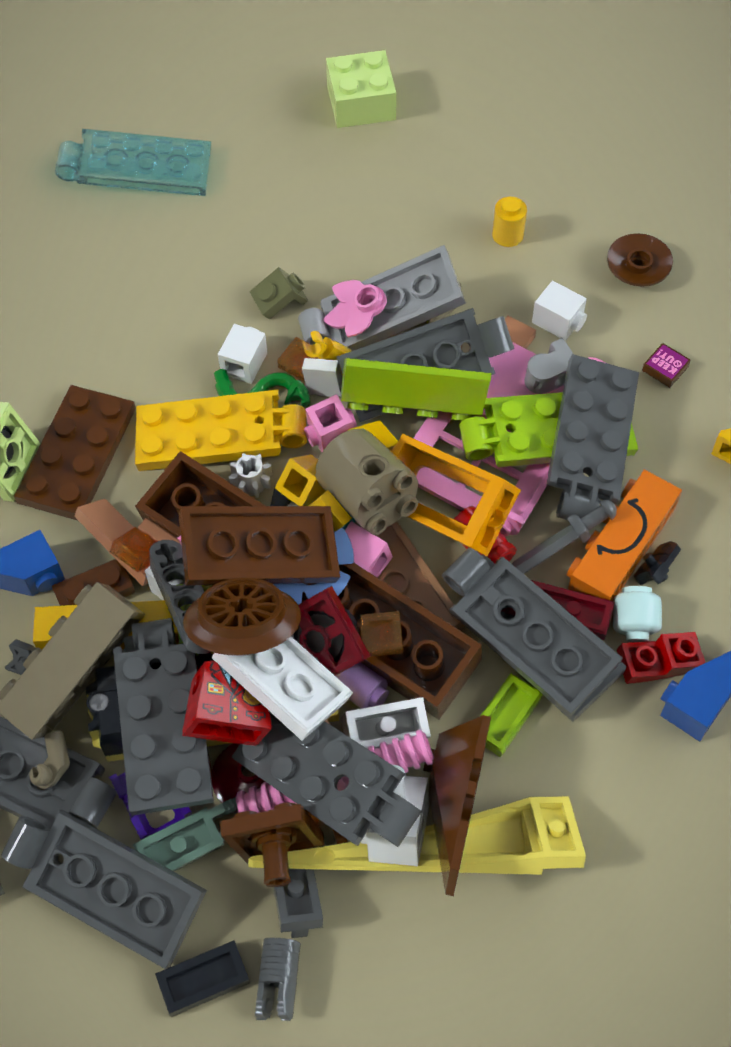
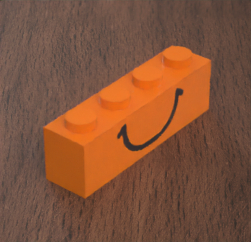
(626, 538)

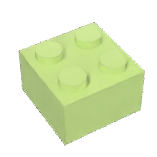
(361, 89)

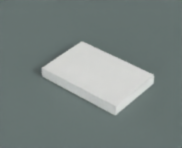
(289, 685)

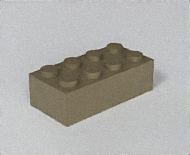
(68, 661)

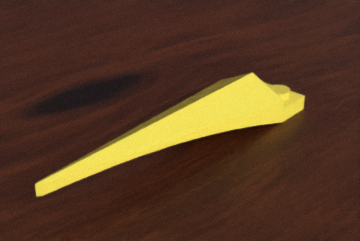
(501, 840)

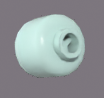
(637, 613)

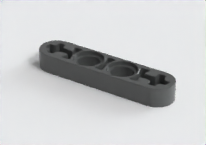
(174, 595)

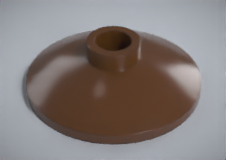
(639, 259)

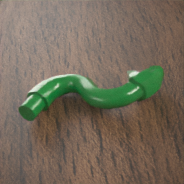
(296, 389)

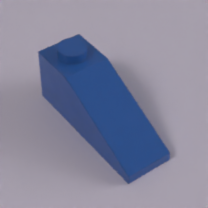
(699, 696)

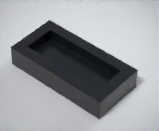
(202, 978)

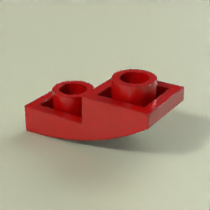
(661, 659)

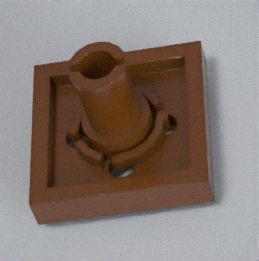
(272, 835)

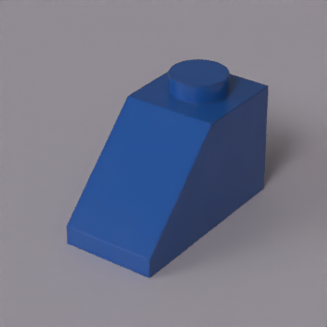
(29, 566)

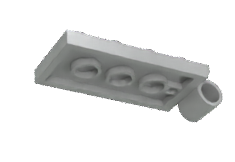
(413, 294)

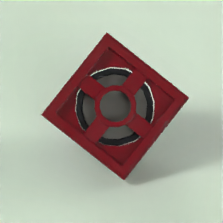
(330, 632)

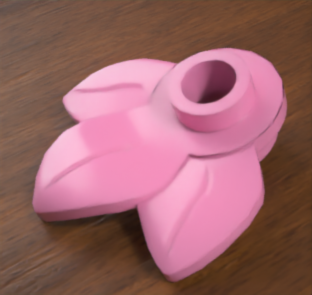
(355, 309)

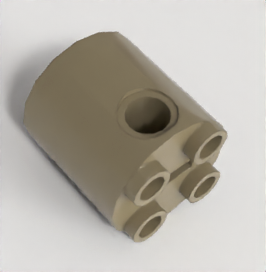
(367, 480)

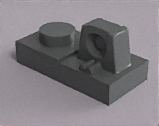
(299, 904)

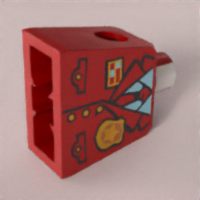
(223, 709)

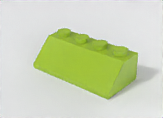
(414, 387)

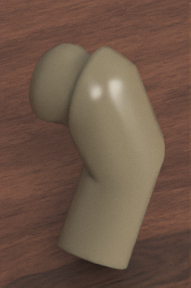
(53, 768)

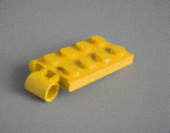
(217, 429)

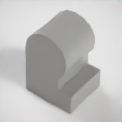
(548, 370)

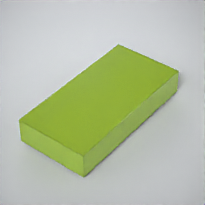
(509, 712)

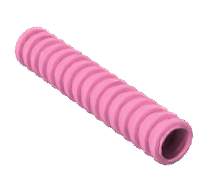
(404, 753)

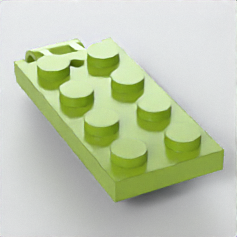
(532, 426)

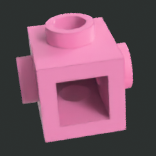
(327, 421)

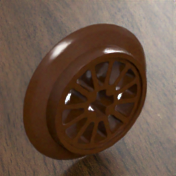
(241, 617)

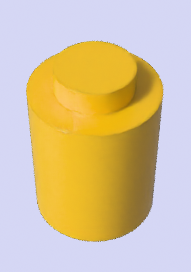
(509, 221)

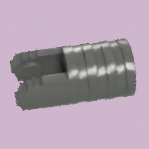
(279, 971)

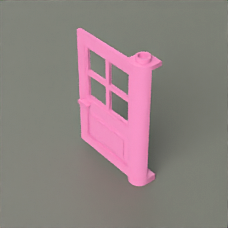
(507, 381)

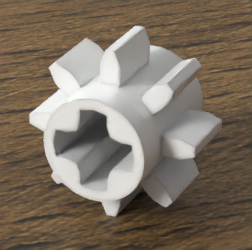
(250, 474)

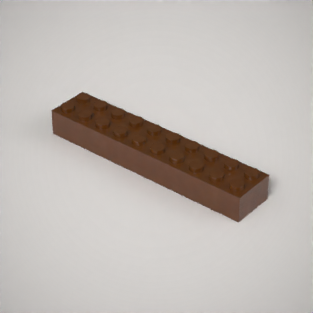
(435, 654)

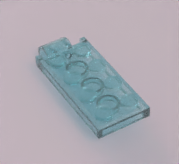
(136, 162)

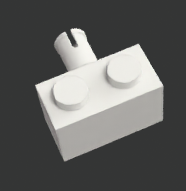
(385, 722)
(408, 853)

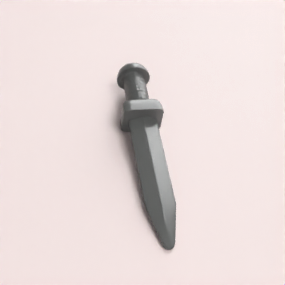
(577, 529)

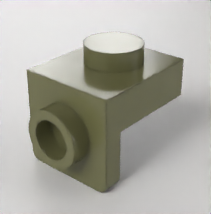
(277, 292)

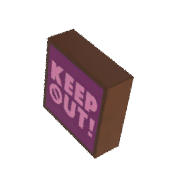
(666, 365)

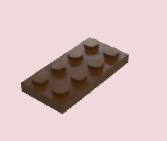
(75, 452)
(258, 543)

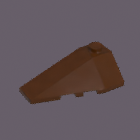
(453, 791)

